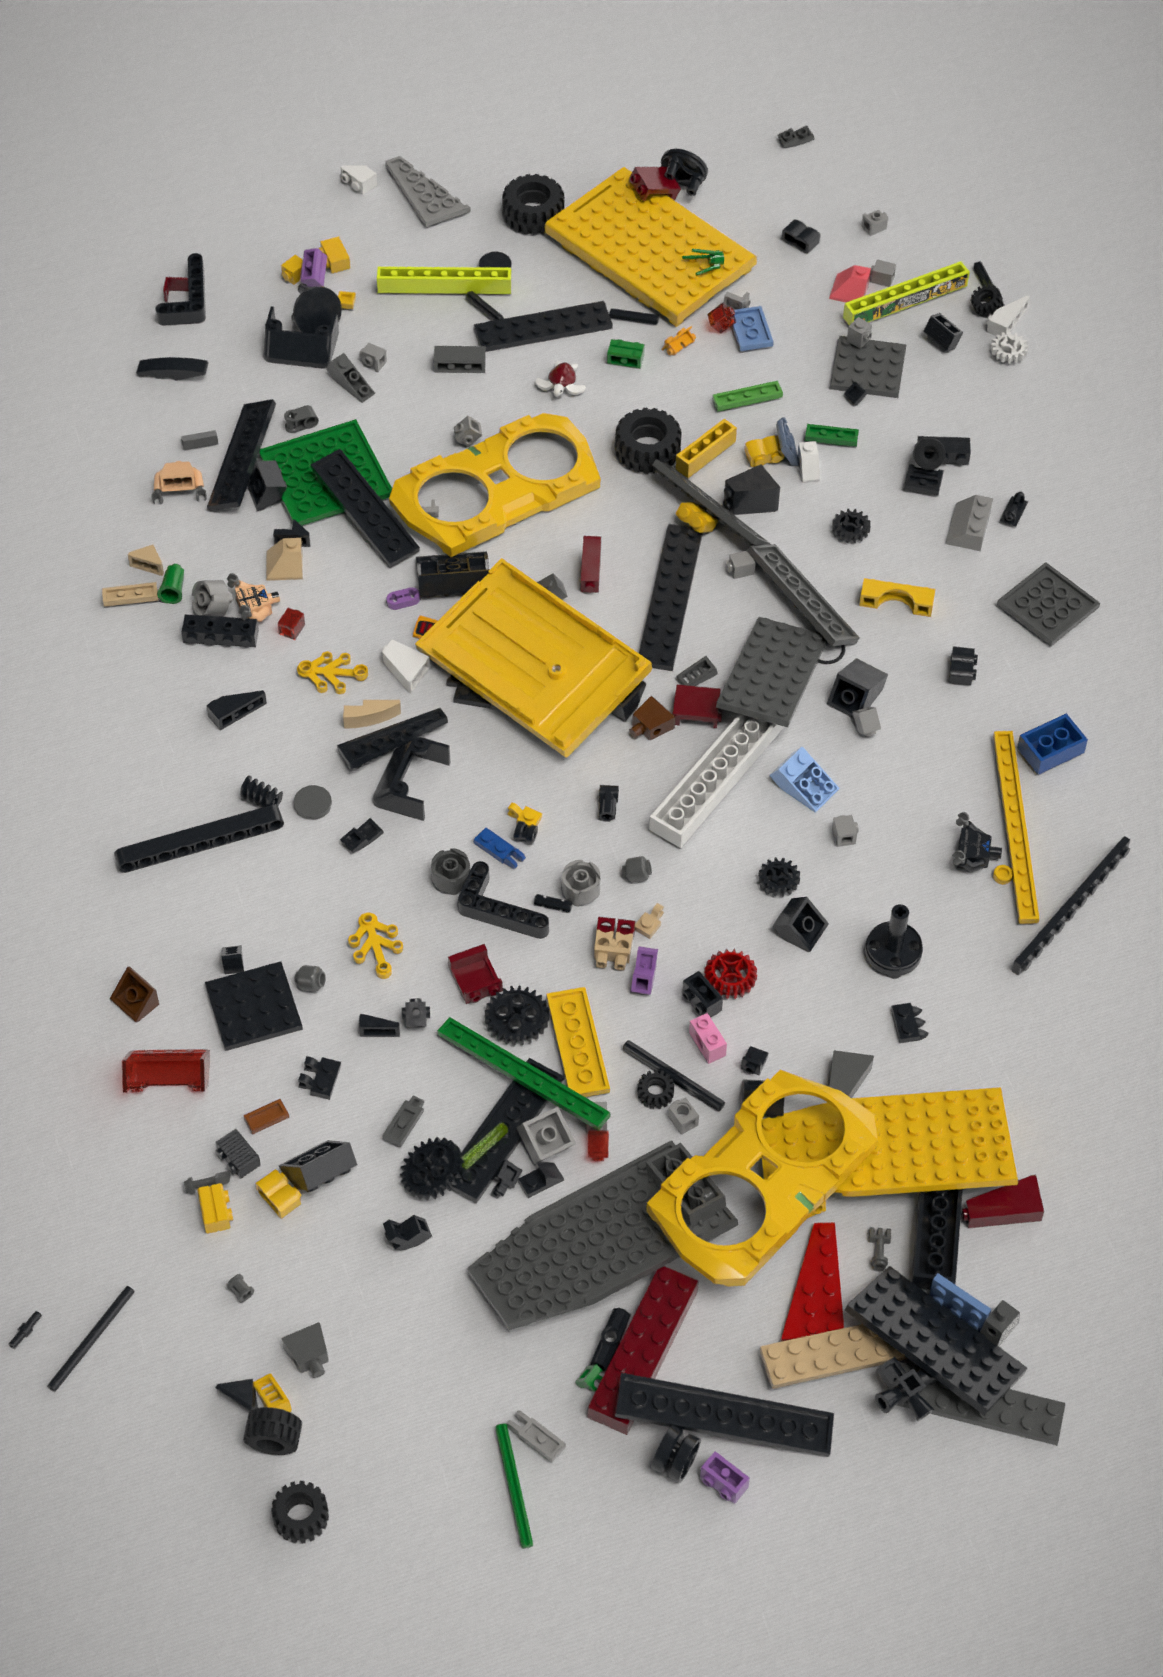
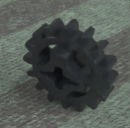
(851, 525)
(779, 877)

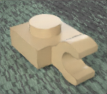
(649, 924)

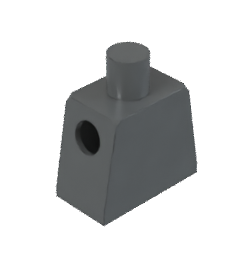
(307, 1349)

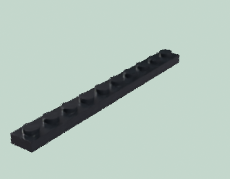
(1068, 910)

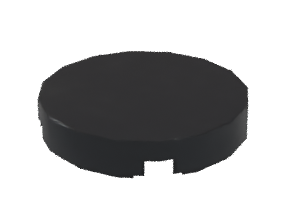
(496, 260)

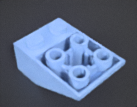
(804, 780)

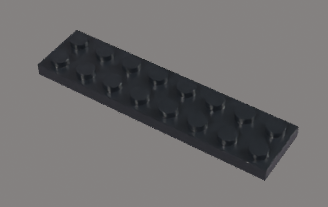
(543, 326)
(241, 455)
(365, 508)
(512, 1109)

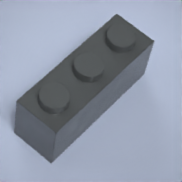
(459, 359)

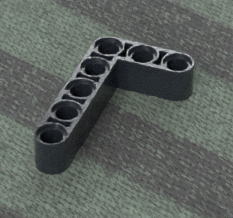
(187, 311)
(496, 908)

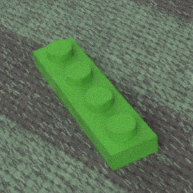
(747, 395)

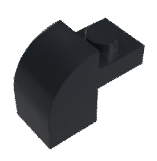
(408, 1233)

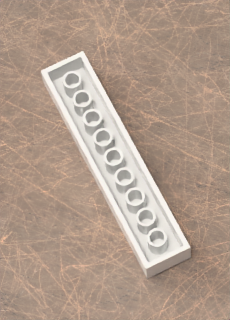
(712, 778)

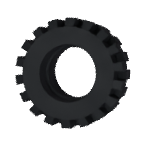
(272, 1431)
(293, 1496)

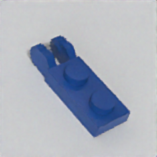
(498, 848)

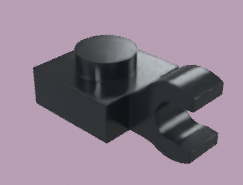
(507, 1176)

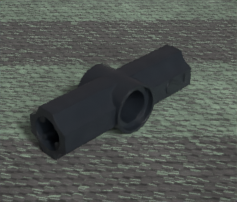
(614, 1329)

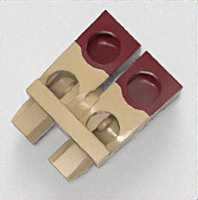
(610, 948)

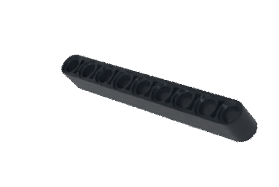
(198, 838)

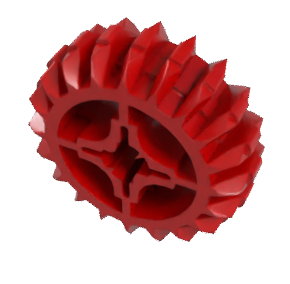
(730, 966)

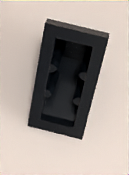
(232, 959)

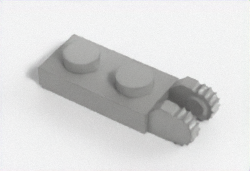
(537, 1436)

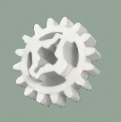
(1009, 347)

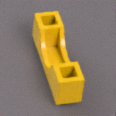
(917, 598)

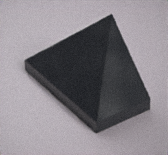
(241, 1392)

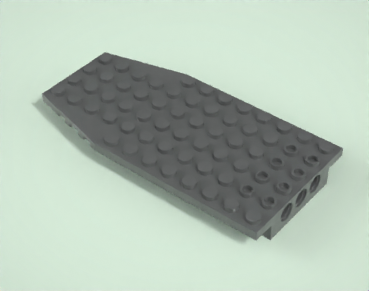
(594, 1241)

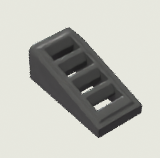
(699, 665)

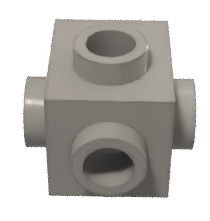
(467, 431)

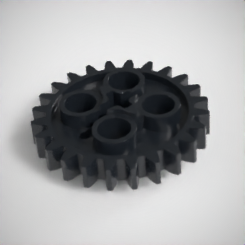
(517, 1015)
(432, 1168)

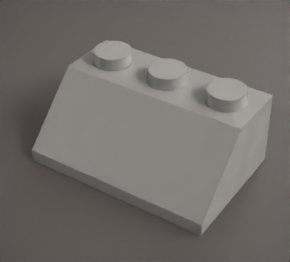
(970, 522)

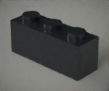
(956, 449)

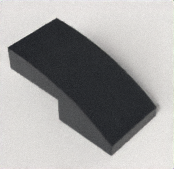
(361, 837)

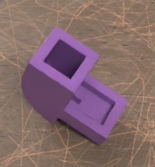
(644, 970)

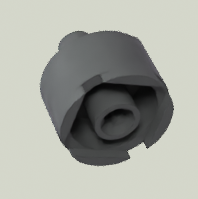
(450, 870)

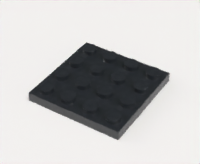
(253, 1006)

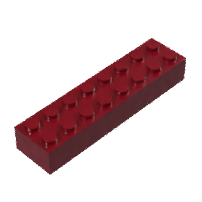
(645, 1341)

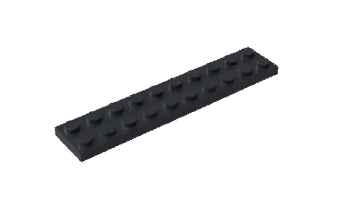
(670, 596)
(724, 1414)

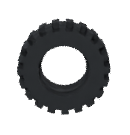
(531, 190)
(647, 424)

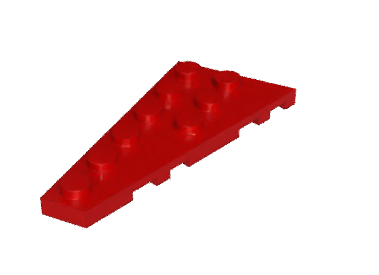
(817, 1295)

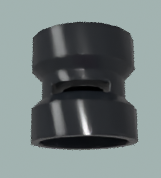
(525, 832)

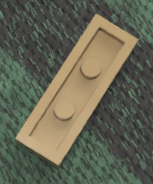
(130, 594)

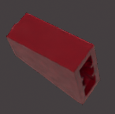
(591, 564)

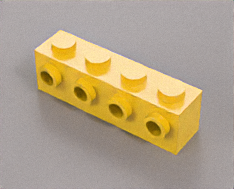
(706, 448)

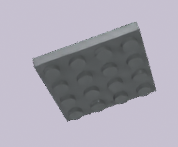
(874, 366)
(1048, 603)

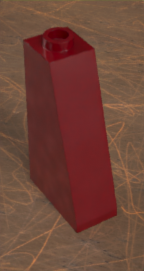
(1005, 1205)

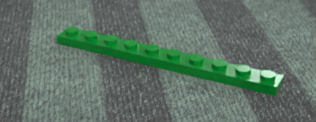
(524, 1073)

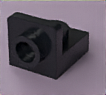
(754, 1060)

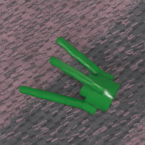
(715, 258)

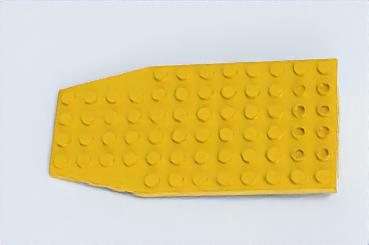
(921, 1146)

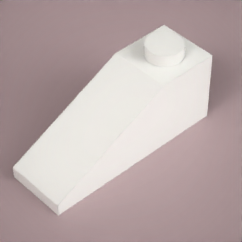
(1007, 317)

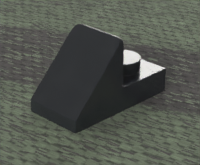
(296, 532)
(542, 1178)

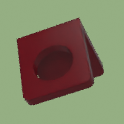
(174, 284)

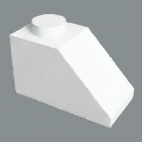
(809, 462)

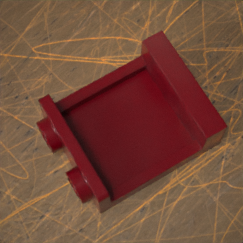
(652, 181)
(697, 704)
(474, 974)

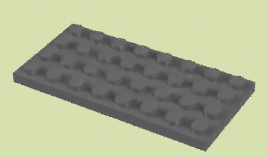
(772, 672)

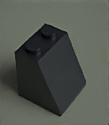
(751, 492)
(856, 687)

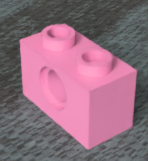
(707, 1038)

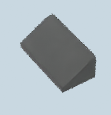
(200, 440)

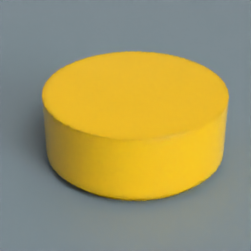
(1002, 874)

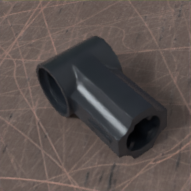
(608, 797)

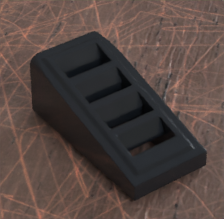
(377, 1027)

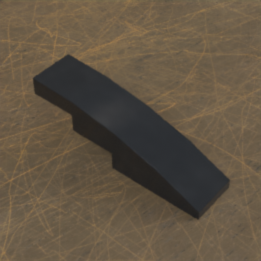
(172, 366)

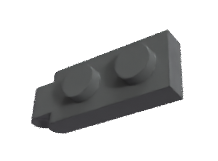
(404, 1121)

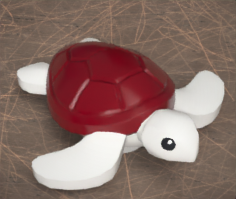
(561, 379)

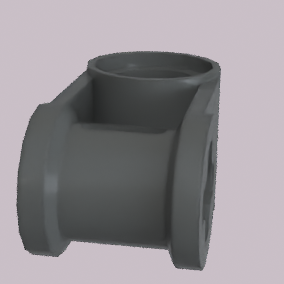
(301, 418)

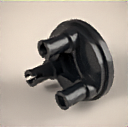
(685, 168)
(315, 307)

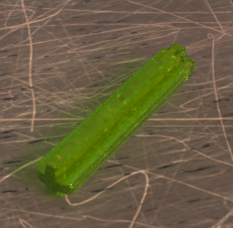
(484, 1145)

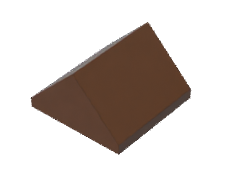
(135, 995)

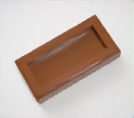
(266, 1116)

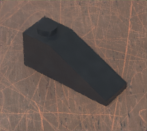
(232, 708)

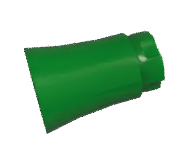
(171, 586)

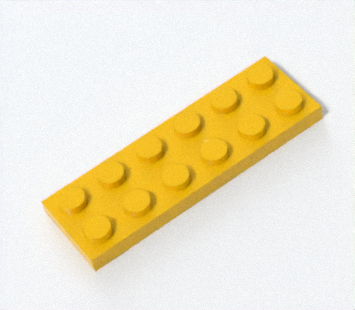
(578, 1042)

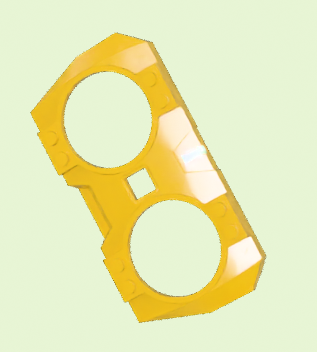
(508, 500)
(788, 1192)

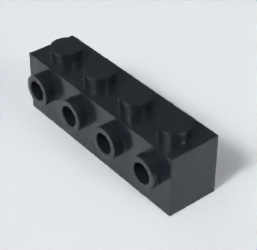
(220, 630)

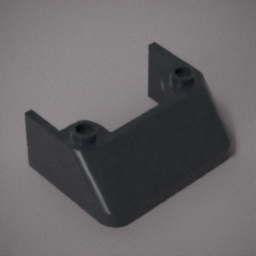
(299, 347)
(393, 791)

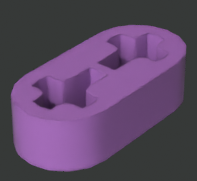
(403, 598)

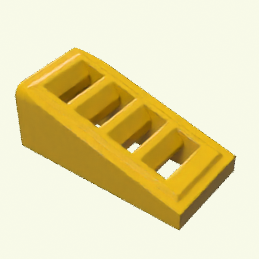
(281, 1403)

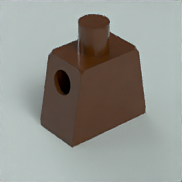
(651, 720)

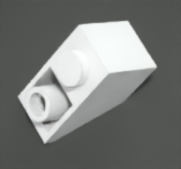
(359, 177)

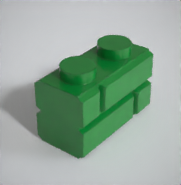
(625, 353)

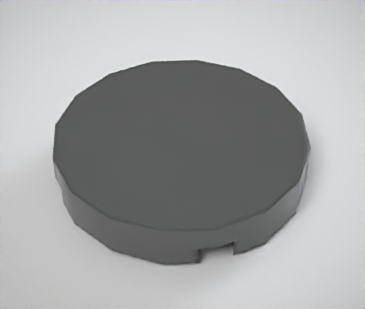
(312, 802)

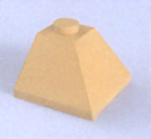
(285, 560)

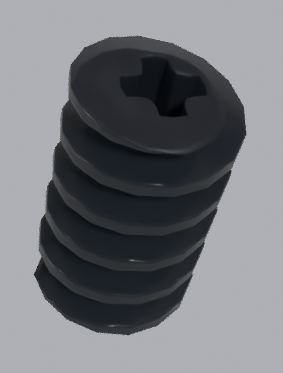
(258, 794)

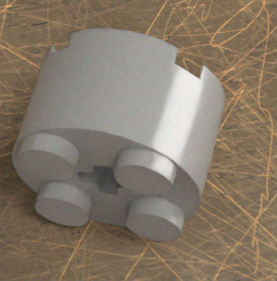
(211, 598)
(581, 882)

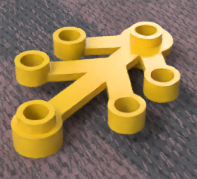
(309, 670)
(374, 941)

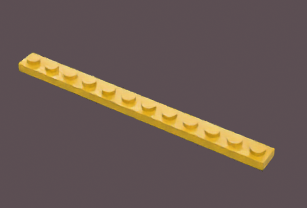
(1016, 828)

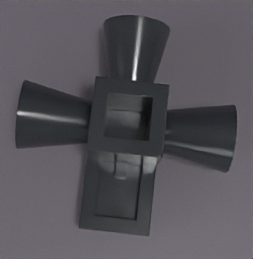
(904, 1388)

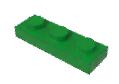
(831, 435)

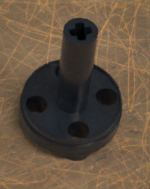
(894, 945)

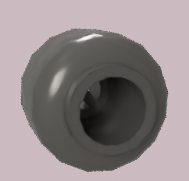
(637, 869)
(310, 978)

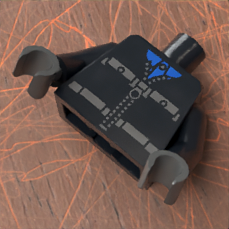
(974, 846)

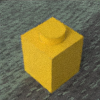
(292, 269)

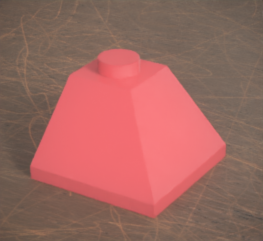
(851, 284)

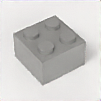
(546, 1135)

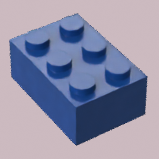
(1052, 743)

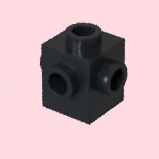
(419, 1020)

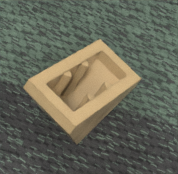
(146, 559)

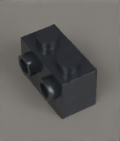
(702, 995)

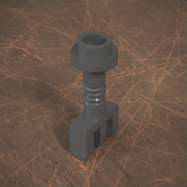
(222, 1177)
(879, 1261)

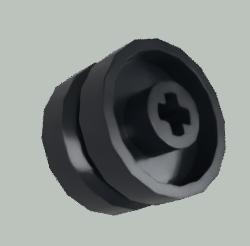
(676, 1453)

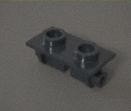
(1014, 509)

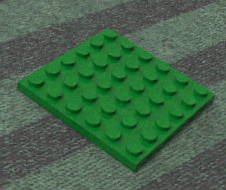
(305, 495)

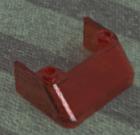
(166, 1068)

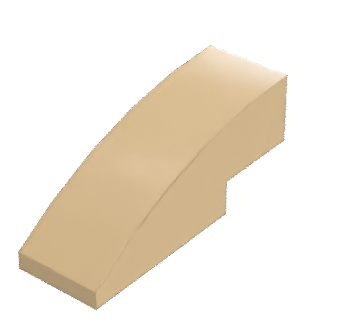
(370, 713)

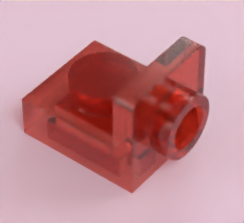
(598, 1144)

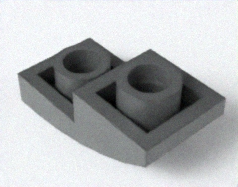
(794, 138)

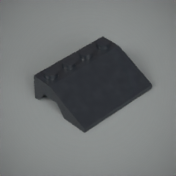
(450, 575)

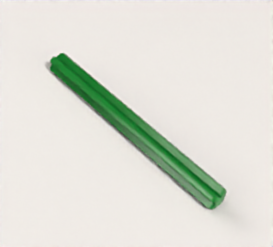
(514, 1486)

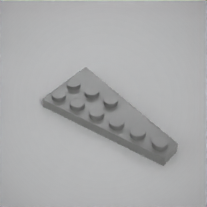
(426, 196)

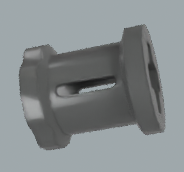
(240, 1288)

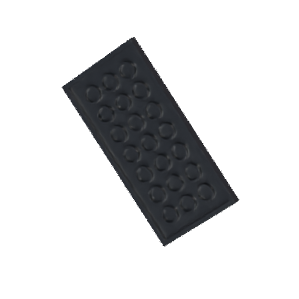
(936, 1340)

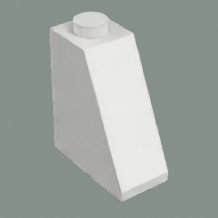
(405, 664)

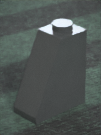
(849, 1071)

